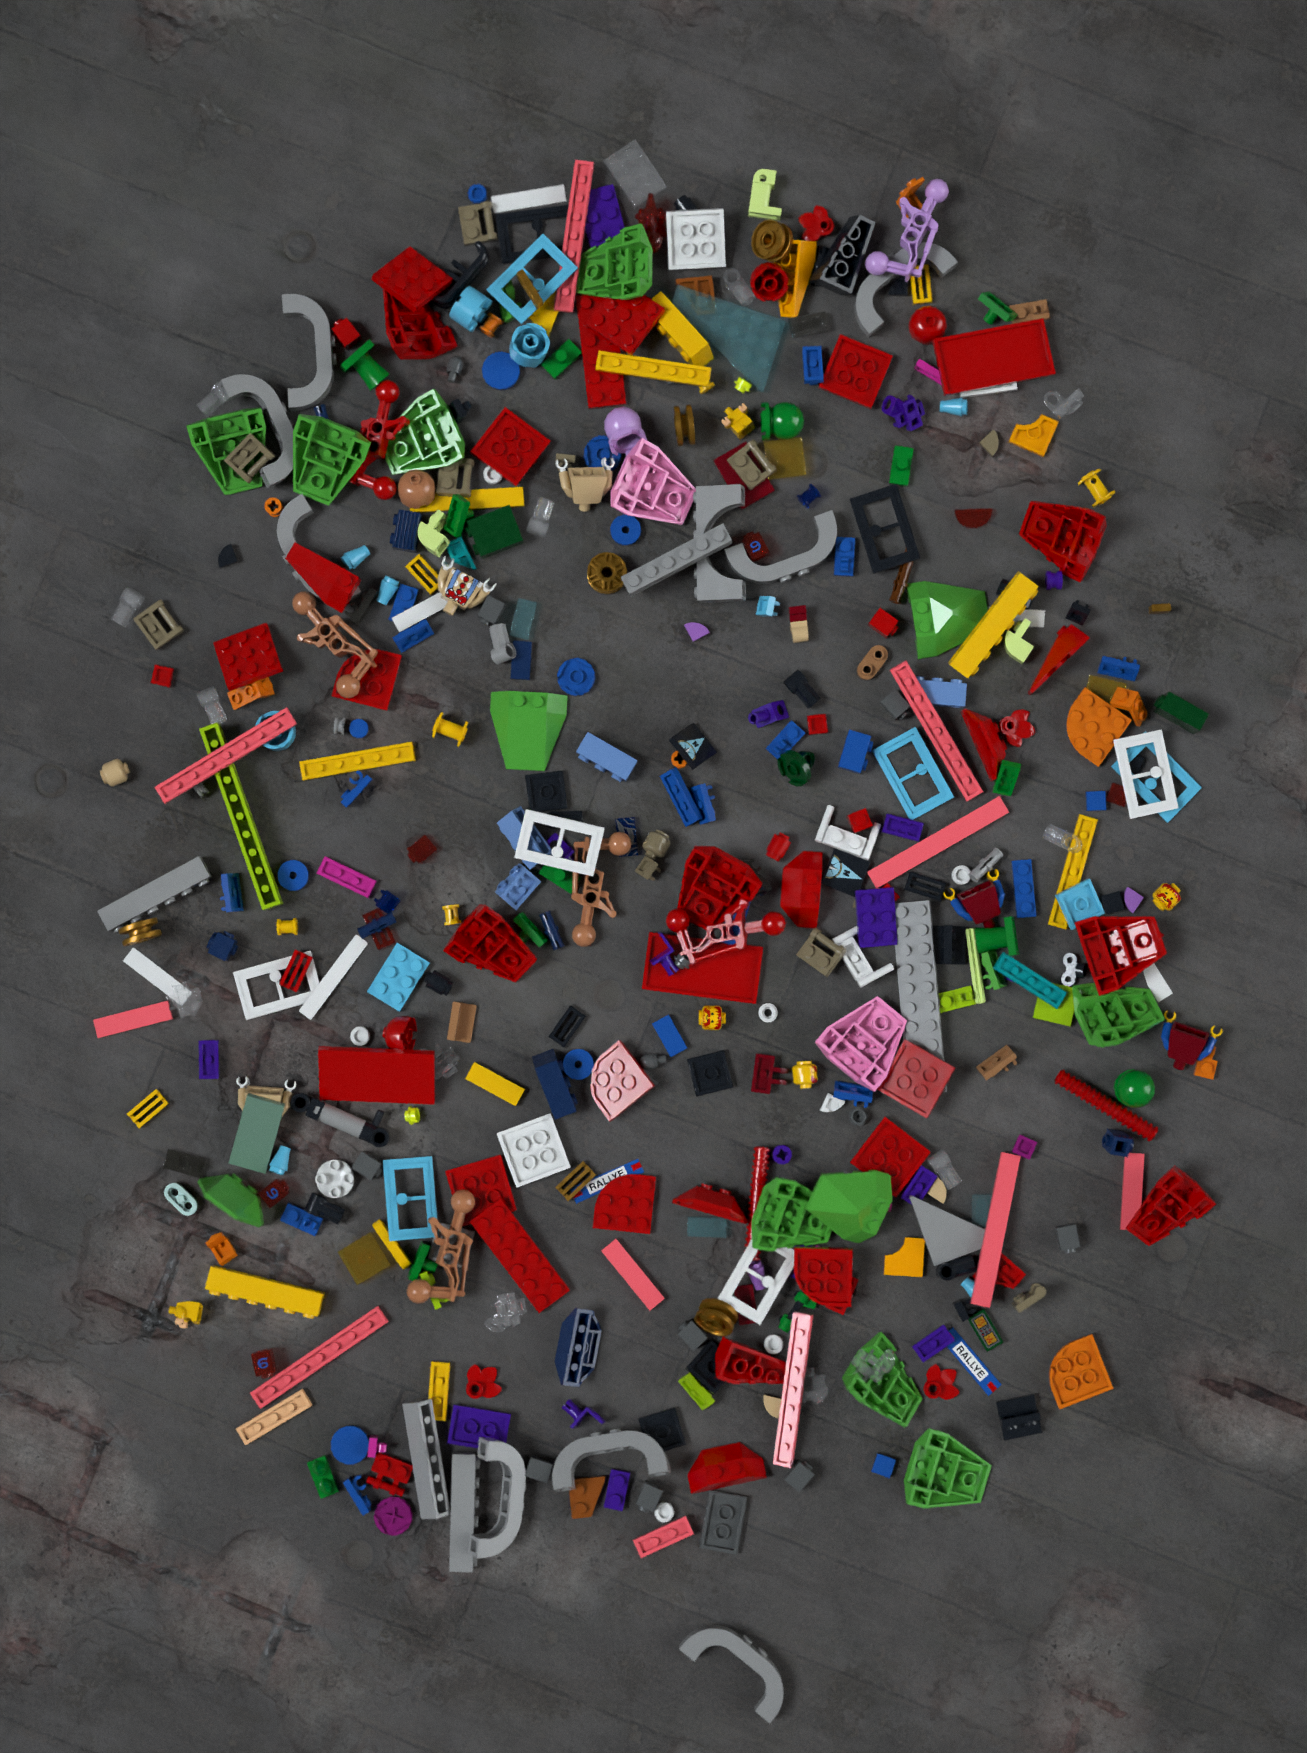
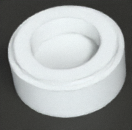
(491, 476)
(960, 875)
(360, 1036)
(773, 1344)
(664, 1512)

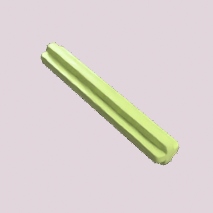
(975, 967)

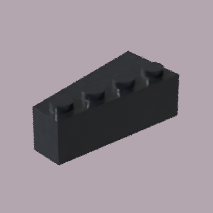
(844, 258)

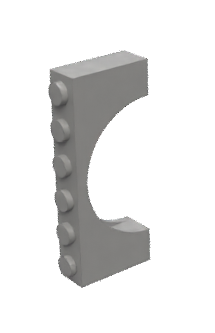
(710, 505)

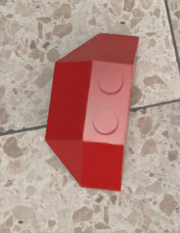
(986, 741)
(802, 889)
(712, 1202)
(725, 1467)

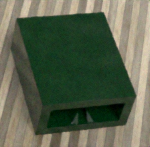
(494, 532)
(1180, 712)

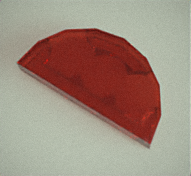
(973, 517)

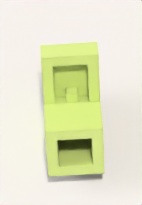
(430, 534)
(1015, 645)

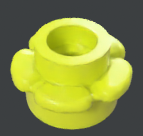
(742, 385)
(412, 1115)

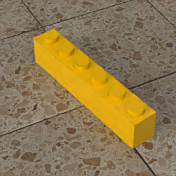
(993, 624)
(265, 1291)

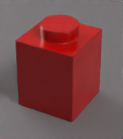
(346, 333)
(883, 623)
(859, 821)

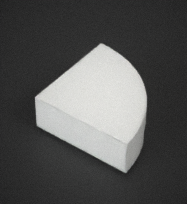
(831, 1104)

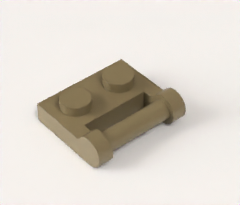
(471, 224)
(244, 453)
(747, 469)
(449, 477)
(152, 627)
(818, 958)
(1023, 1301)

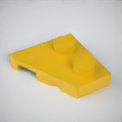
(545, 315)

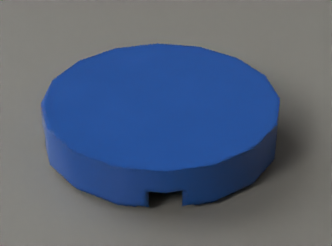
(500, 371)
(597, 449)
(576, 677)
(349, 1444)

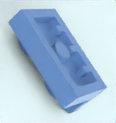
(517, 886)

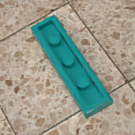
(1029, 980)

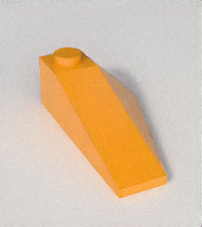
(798, 268)

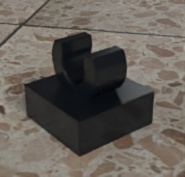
(459, 410)
(1078, 613)
(962, 1310)

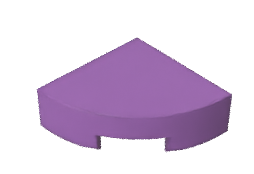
(696, 630)
(1132, 899)

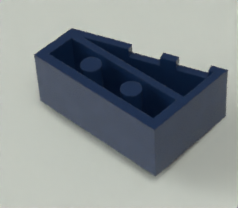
(554, 1083)

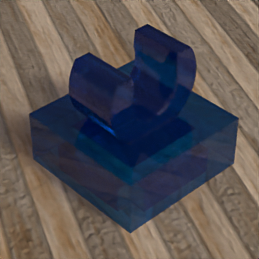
(387, 902)

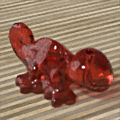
(652, 220)

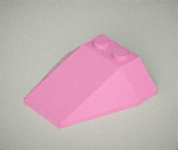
(651, 486)
(864, 1042)

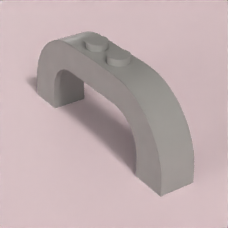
(865, 314)
(312, 394)
(275, 412)
(288, 521)
(784, 569)
(597, 1444)
(511, 1500)
(742, 1647)

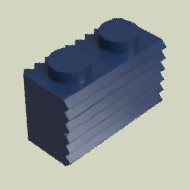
(406, 531)

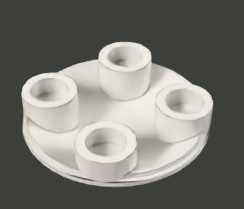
(334, 1178)

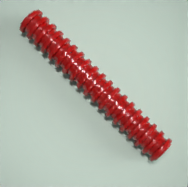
(1106, 1105)
(758, 1182)

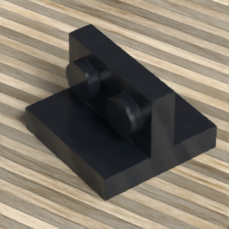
(949, 944)
(1019, 1417)

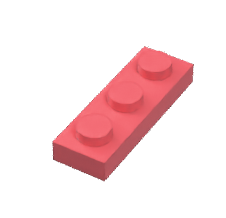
(663, 1536)

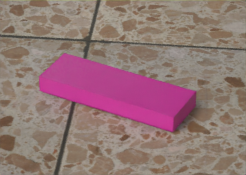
(346, 877)

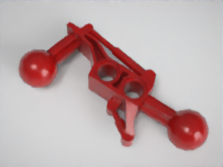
(383, 487)
(678, 921)

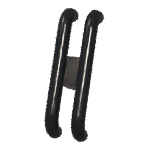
(465, 280)

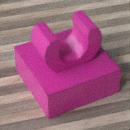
(375, 1446)

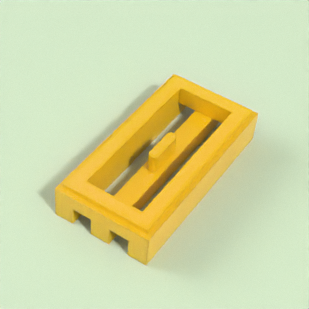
(922, 300)
(414, 562)
(143, 1102)

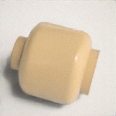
(114, 772)

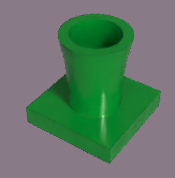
(365, 366)
(998, 937)

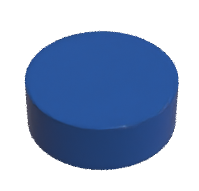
(477, 194)
(358, 728)

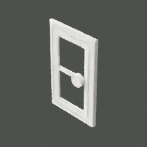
(1163, 771)
(554, 861)
(272, 967)
(767, 1281)

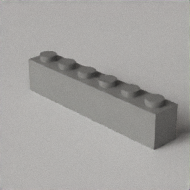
(676, 560)
(158, 892)
(426, 1459)
(463, 1510)

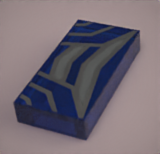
(627, 826)

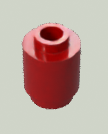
(778, 846)

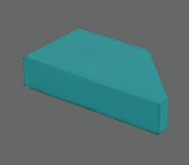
(459, 552)

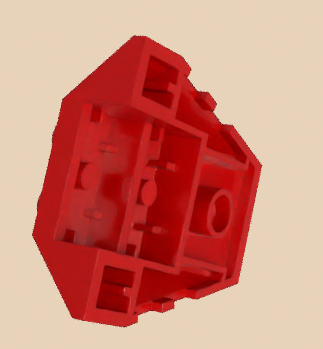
(418, 333)
(1064, 535)
(715, 885)
(490, 944)
(1119, 948)
(1169, 1205)

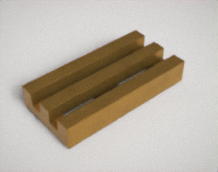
(529, 288)
(564, 1192)

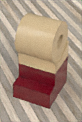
(798, 623)

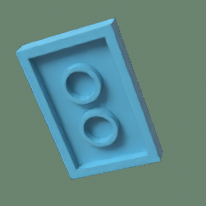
(398, 977)

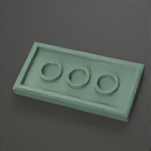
(256, 1133)

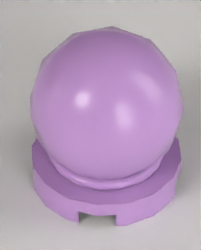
(623, 430)

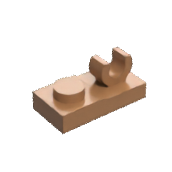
(1030, 311)
(996, 1062)

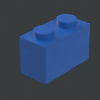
(854, 752)

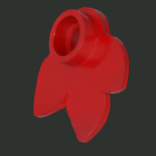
(813, 224)
(1019, 727)
(484, 1380)
(943, 1381)

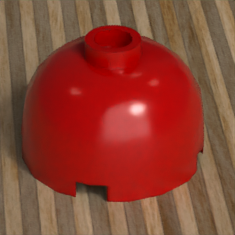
(769, 281)
(927, 324)
(399, 1033)

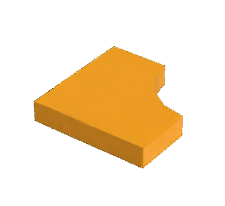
(1034, 436)
(907, 1260)

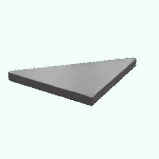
(946, 1233)

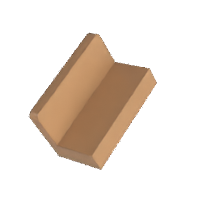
(461, 1022)

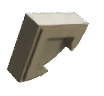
(990, 443)

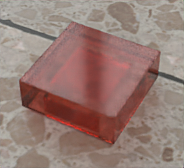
(1116, 795)

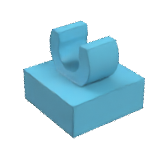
(766, 606)

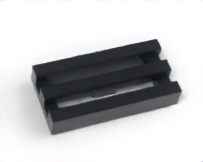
(909, 881)
(558, 1039)

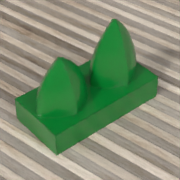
(322, 1476)

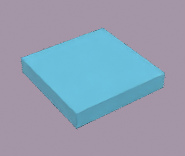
(1079, 903)

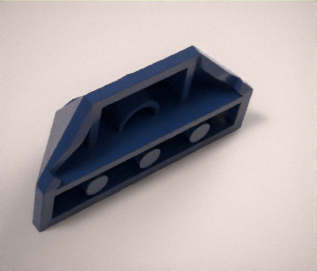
(577, 1347)

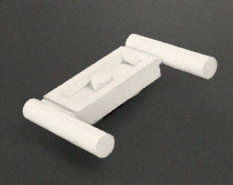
(845, 840)
(856, 960)

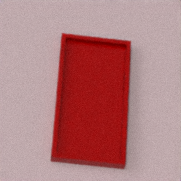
(993, 357)
(723, 977)
(376, 1075)

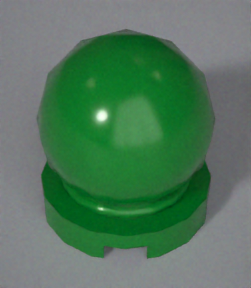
(782, 420)
(1134, 1088)

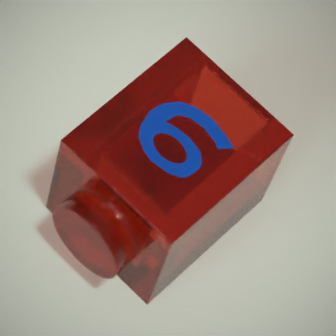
(755, 546)
(275, 1192)
(264, 1363)

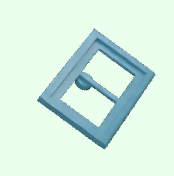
(545, 291)
(921, 769)
(1150, 783)
(392, 1200)

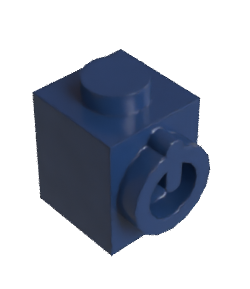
(222, 945)
(1117, 1142)

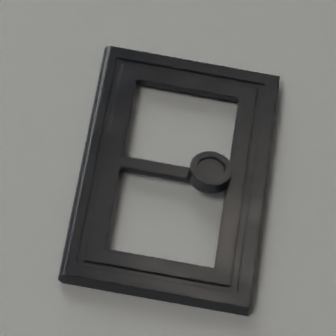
(522, 216)
(866, 532)

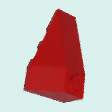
(326, 578)
(1063, 647)
(744, 1364)

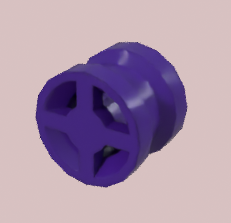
(1053, 580)
(779, 1154)

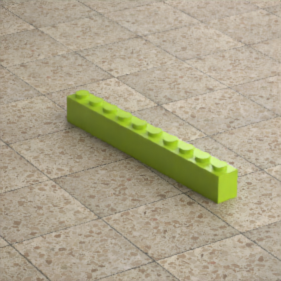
(243, 823)

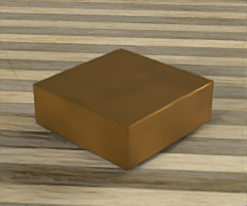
(1160, 608)

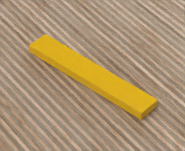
(653, 369)
(480, 499)
(357, 760)
(1073, 866)

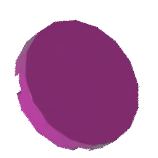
(393, 1515)

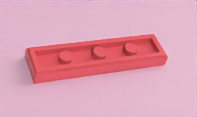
(132, 1019)
(1131, 1187)
(632, 1274)

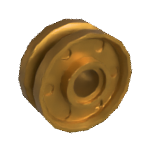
(772, 241)
(684, 425)
(606, 561)
(140, 931)
(716, 1317)

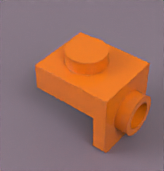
(221, 1248)

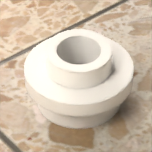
(767, 1006)

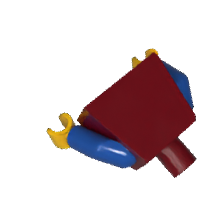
(980, 902)
(1186, 1043)

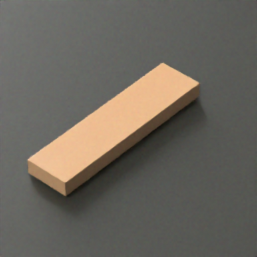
(274, 1416)

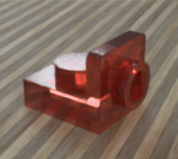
(421, 850)

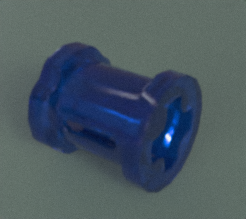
(808, 496)

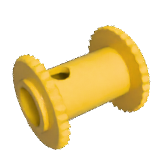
(1097, 490)
(450, 729)

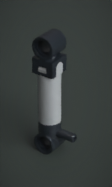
(342, 1120)

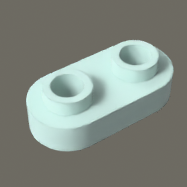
(181, 1199)

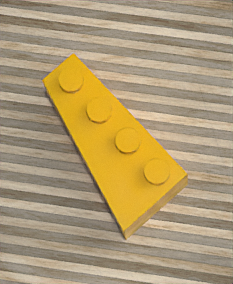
(682, 334)

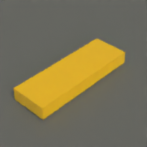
(495, 1084)
(439, 1388)

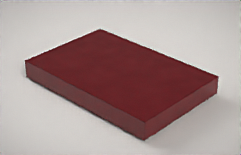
(731, 477)

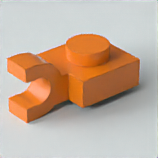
(1207, 1066)

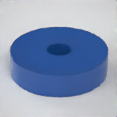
(629, 538)
(285, 871)
(578, 1055)

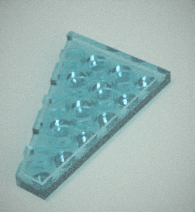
(739, 333)

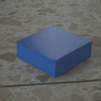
(1095, 800)
(883, 1465)

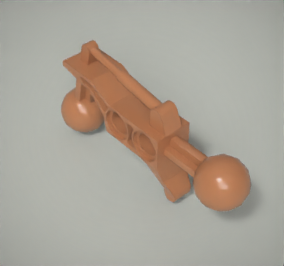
(347, 685)
(584, 933)
(419, 1289)

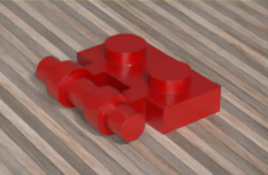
(392, 1468)

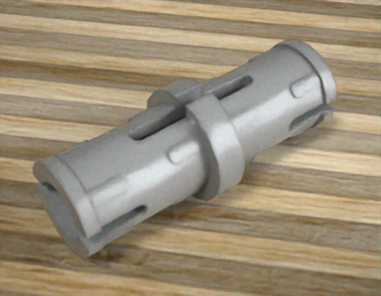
(984, 864)

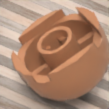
(416, 489)

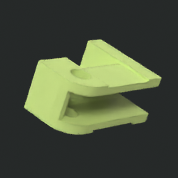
(760, 196)

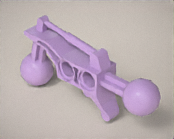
(878, 263)

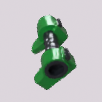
(801, 1300)

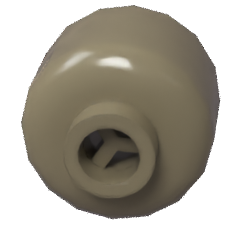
(656, 844)

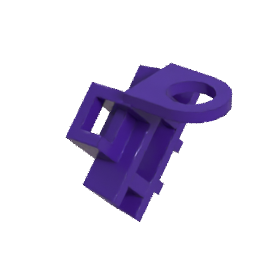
(899, 408)

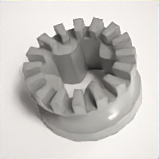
(338, 725)
(201, 789)

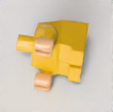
(738, 421)
(187, 1312)

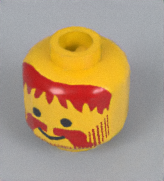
(1166, 896)
(711, 1017)
(805, 1074)

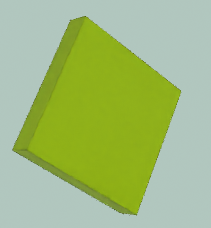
(1062, 1015)

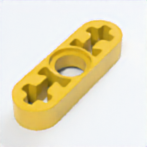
(393, 1246)

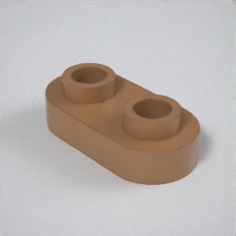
(872, 662)

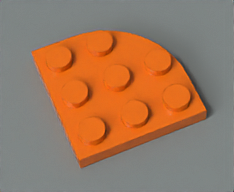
(1094, 725)
(1078, 1372)

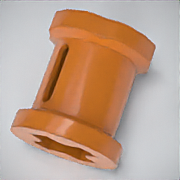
(490, 325)
(270, 503)
(675, 763)

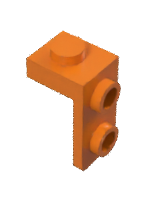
(909, 193)
(251, 692)
(1130, 701)

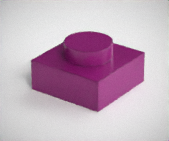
(1024, 1146)

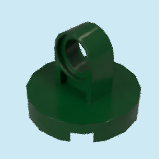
(796, 767)

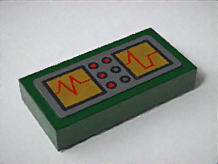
(985, 1330)

